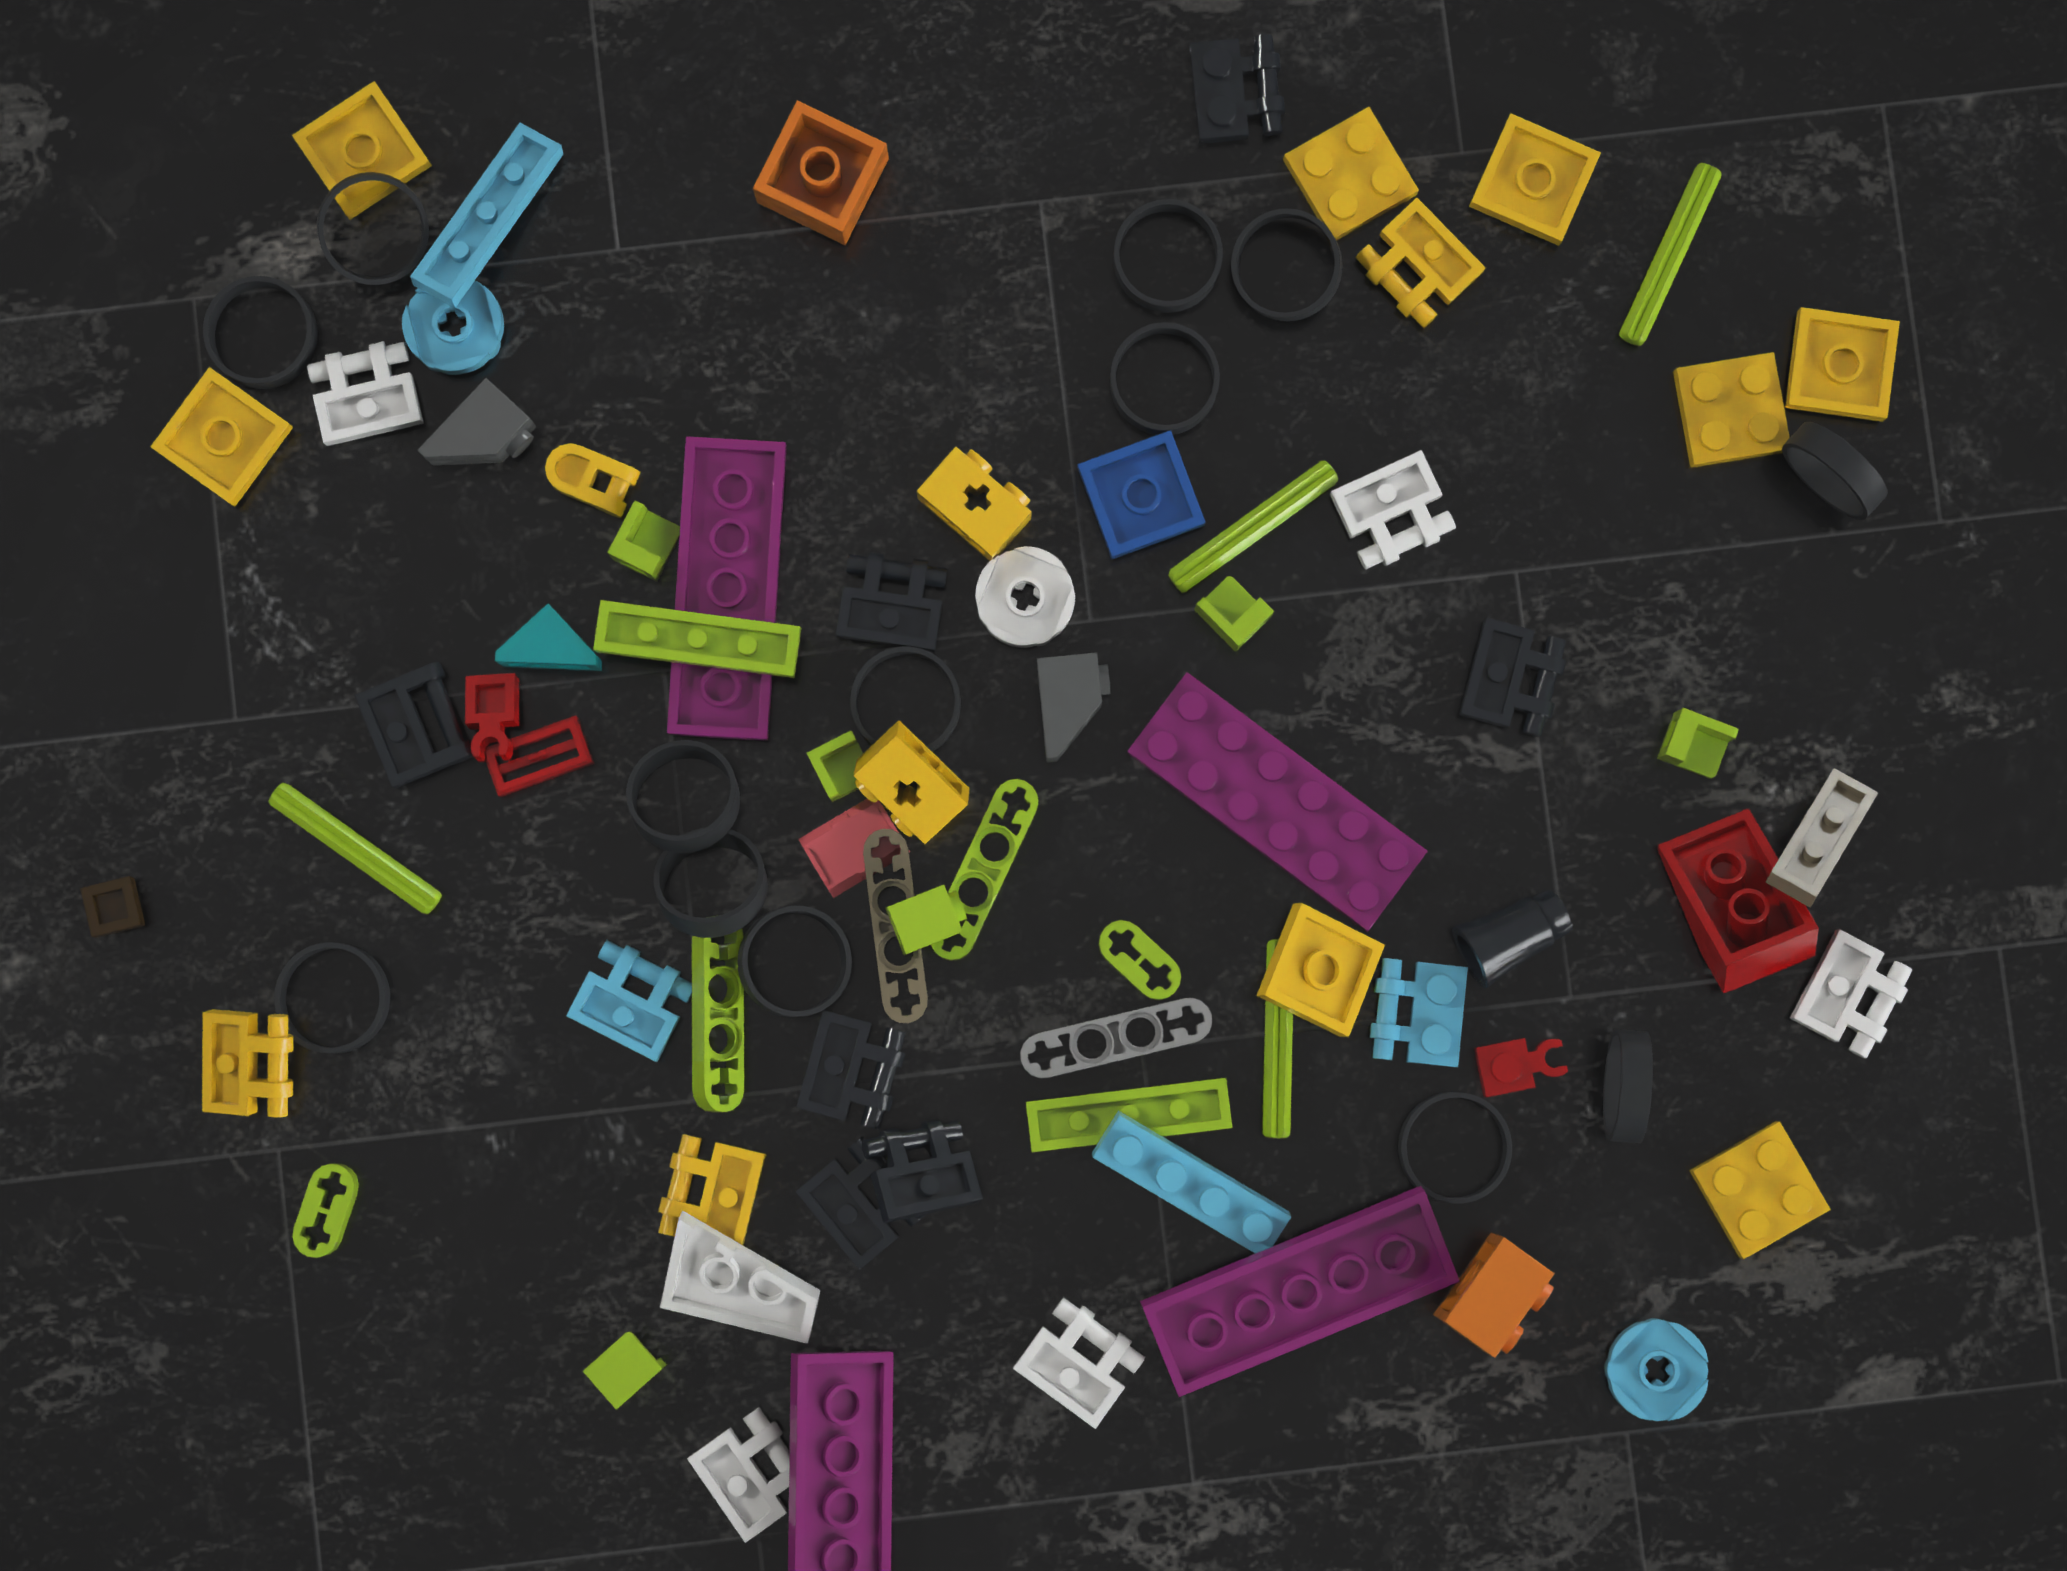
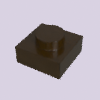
(112, 906)

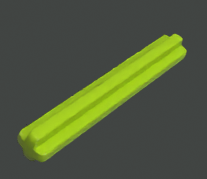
(1670, 254)
(1253, 526)
(355, 848)
(1277, 1066)

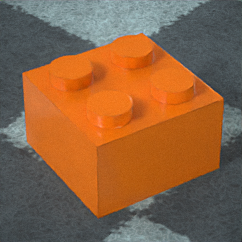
(821, 172)
(1495, 1295)

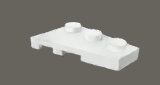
(734, 1285)

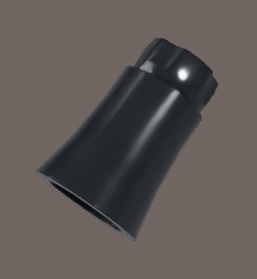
(1511, 935)

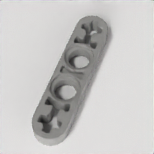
(1114, 1031)

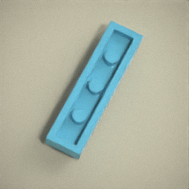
(487, 215)
(1190, 1184)

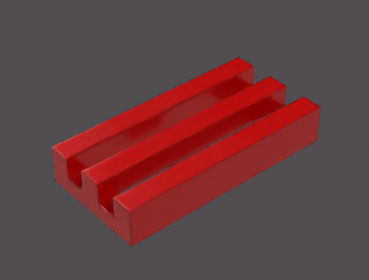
(578, 742)

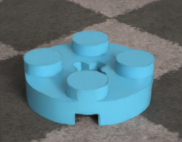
(460, 353)
(1686, 1370)

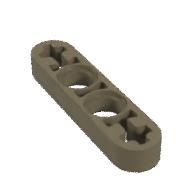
(884, 930)

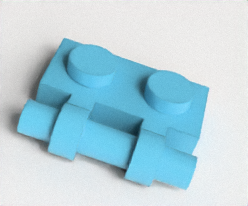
(623, 1014)
(1434, 1016)

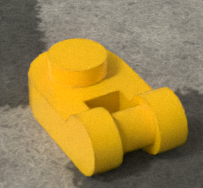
(574, 470)

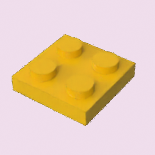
(361, 138)
(1350, 174)
(1535, 179)
(1842, 364)
(1731, 409)
(222, 436)
(1320, 970)
(1760, 1190)

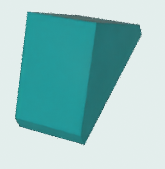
(548, 644)

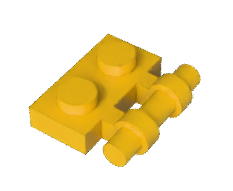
(1431, 252)
(231, 1063)
(728, 1188)

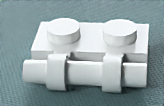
(367, 407)
(1388, 495)
(1838, 986)
(1068, 1374)
(737, 1481)

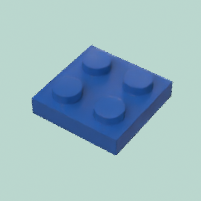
(1141, 494)

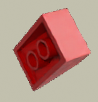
(1733, 913)

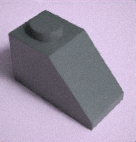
(480, 430)
(1069, 697)

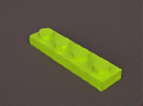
(697, 639)
(1163, 1109)

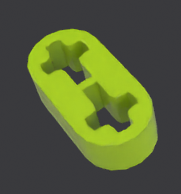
(1149, 951)
(337, 1214)

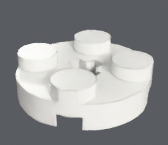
(1013, 571)

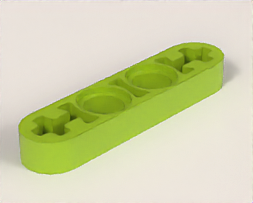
(990, 872)
(708, 1014)

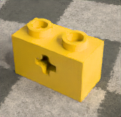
(947, 493)
(905, 758)

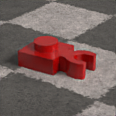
(491, 707)
(1510, 1066)

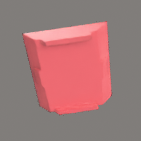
(839, 845)

